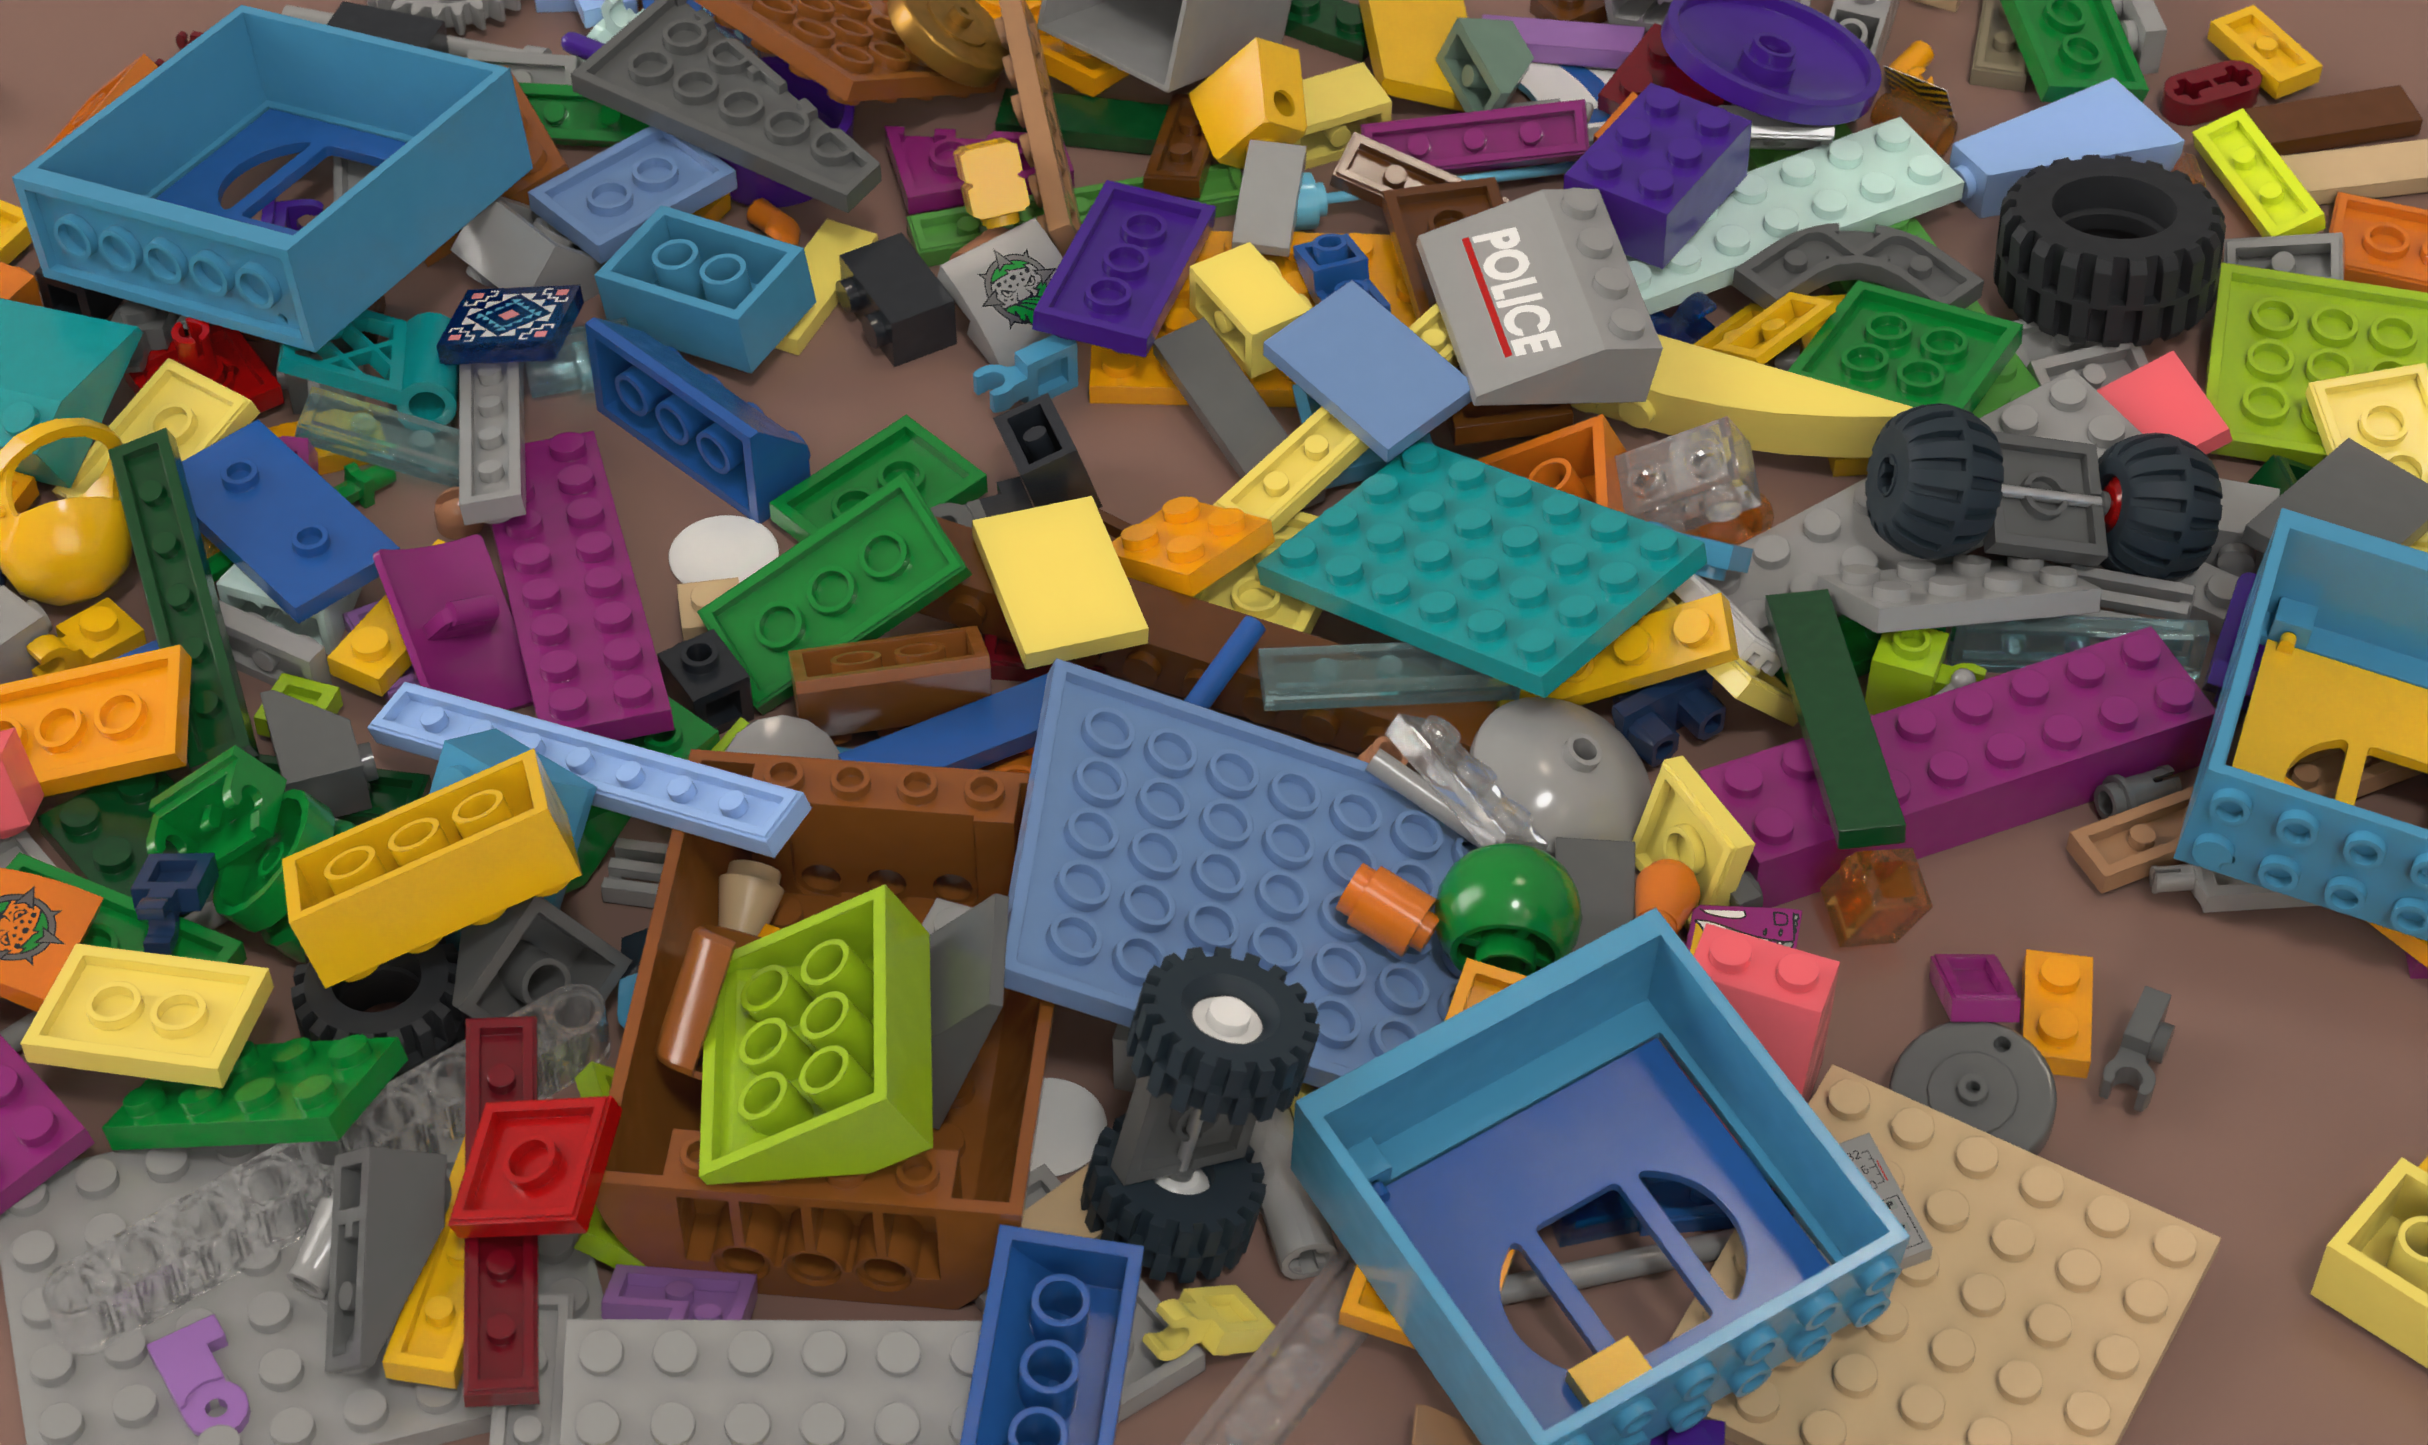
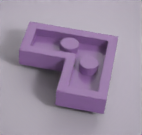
(678, 1294)

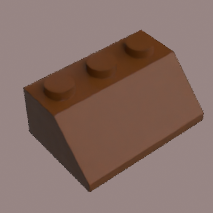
(889, 681)

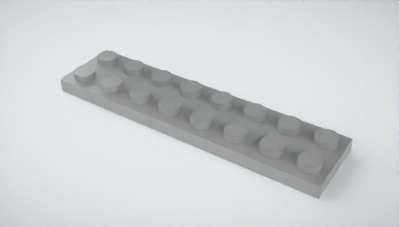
(1839, 528)

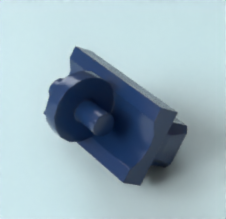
(1655, 712)

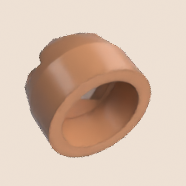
(449, 516)

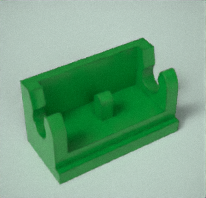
(218, 808)

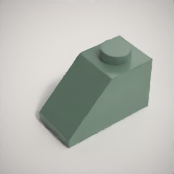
(1484, 62)

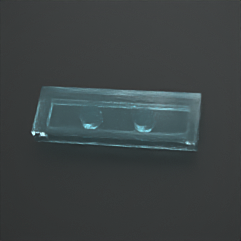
(380, 436)

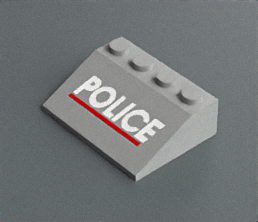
(1542, 302)

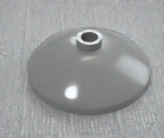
(1565, 769)

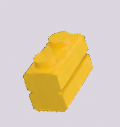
(992, 181)

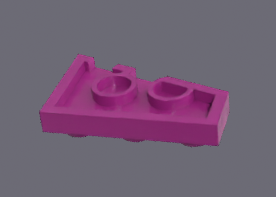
(928, 167)

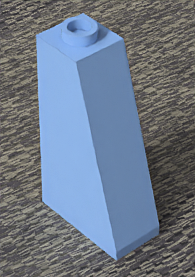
(2091, 122)

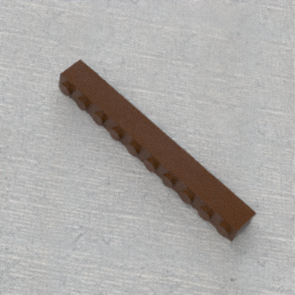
(1182, 644)

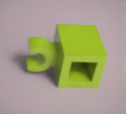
(1910, 668)

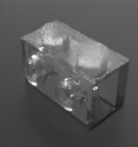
(1690, 477)

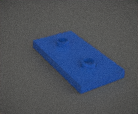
(282, 521)

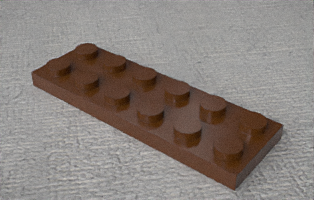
(1429, 207)

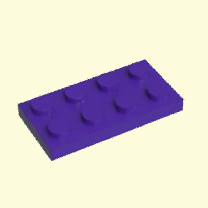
(1124, 268)

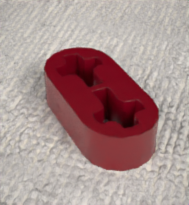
(2210, 92)

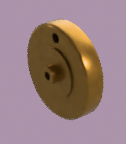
(951, 38)

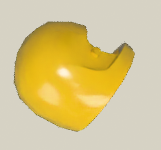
(69, 545)

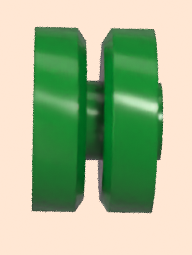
(253, 885)

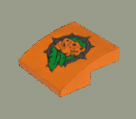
(38, 932)

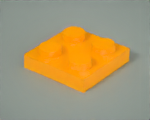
(1191, 544)

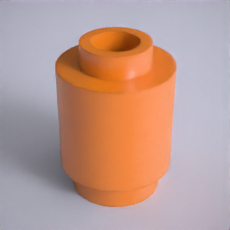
(1388, 909)

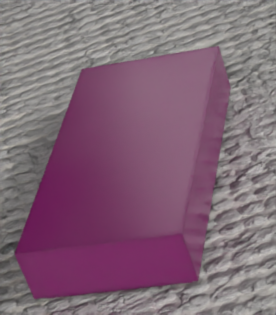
(1974, 988)

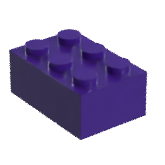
(1664, 170)

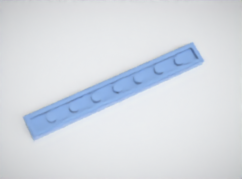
(627, 777)

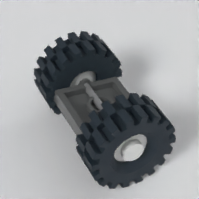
(1211, 1057)

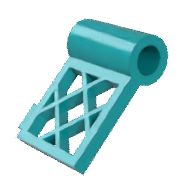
(406, 362)

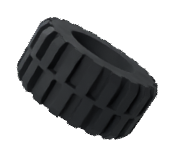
(2109, 250)

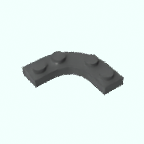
(1828, 255)

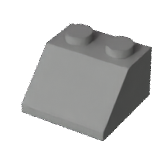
(517, 248)

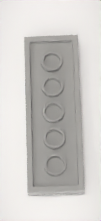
(766, 1382)

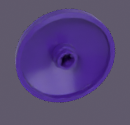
(1773, 58)

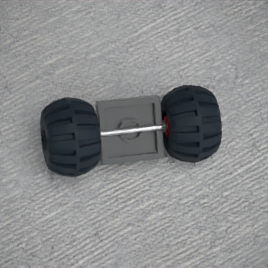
(1950, 482)

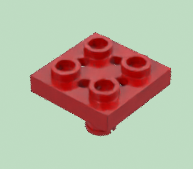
(218, 355)

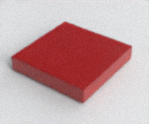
(535, 1167)

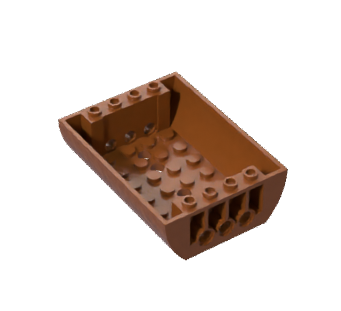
(884, 1237)

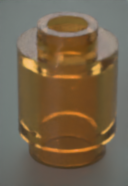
(1924, 117)

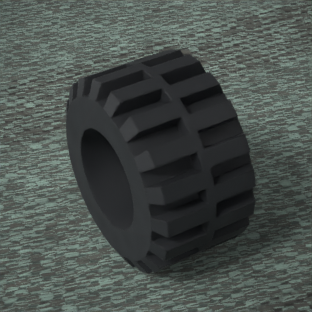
(423, 1022)

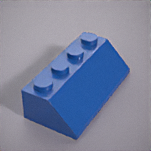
(693, 419)
(1053, 1340)

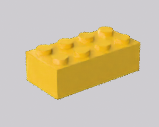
(429, 869)

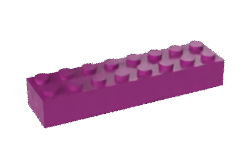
(1979, 758)

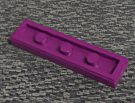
(1490, 137)

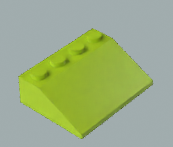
(821, 1048)

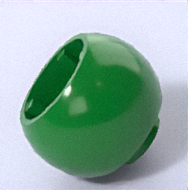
(1508, 909)

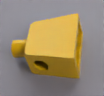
(1252, 98)

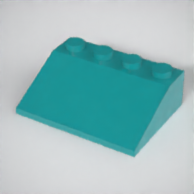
(58, 369)

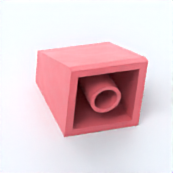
(1779, 996)

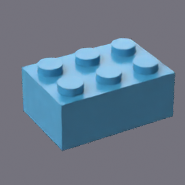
(707, 287)

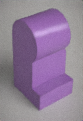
(196, 1378)

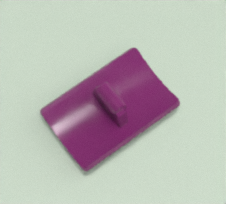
(456, 621)

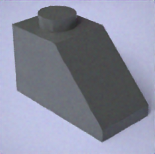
(319, 753)

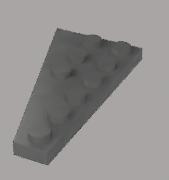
(720, 96)

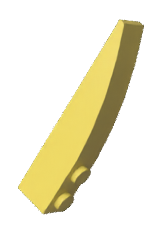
(1767, 404)

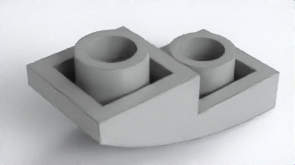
(1269, 196)

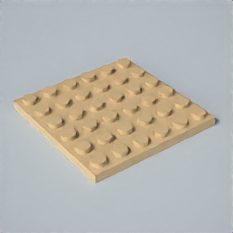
(2019, 1329)

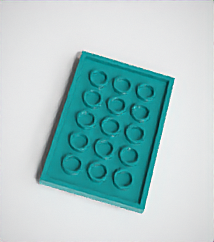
(1483, 566)

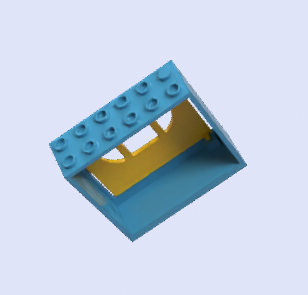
(2336, 671)

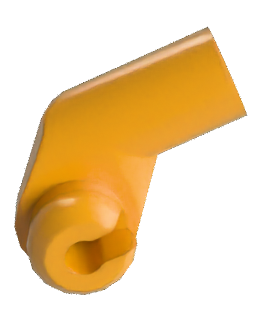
(1914, 60)

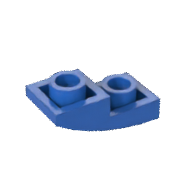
(1333, 262)

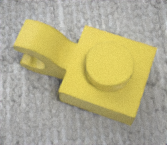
(1215, 1318)

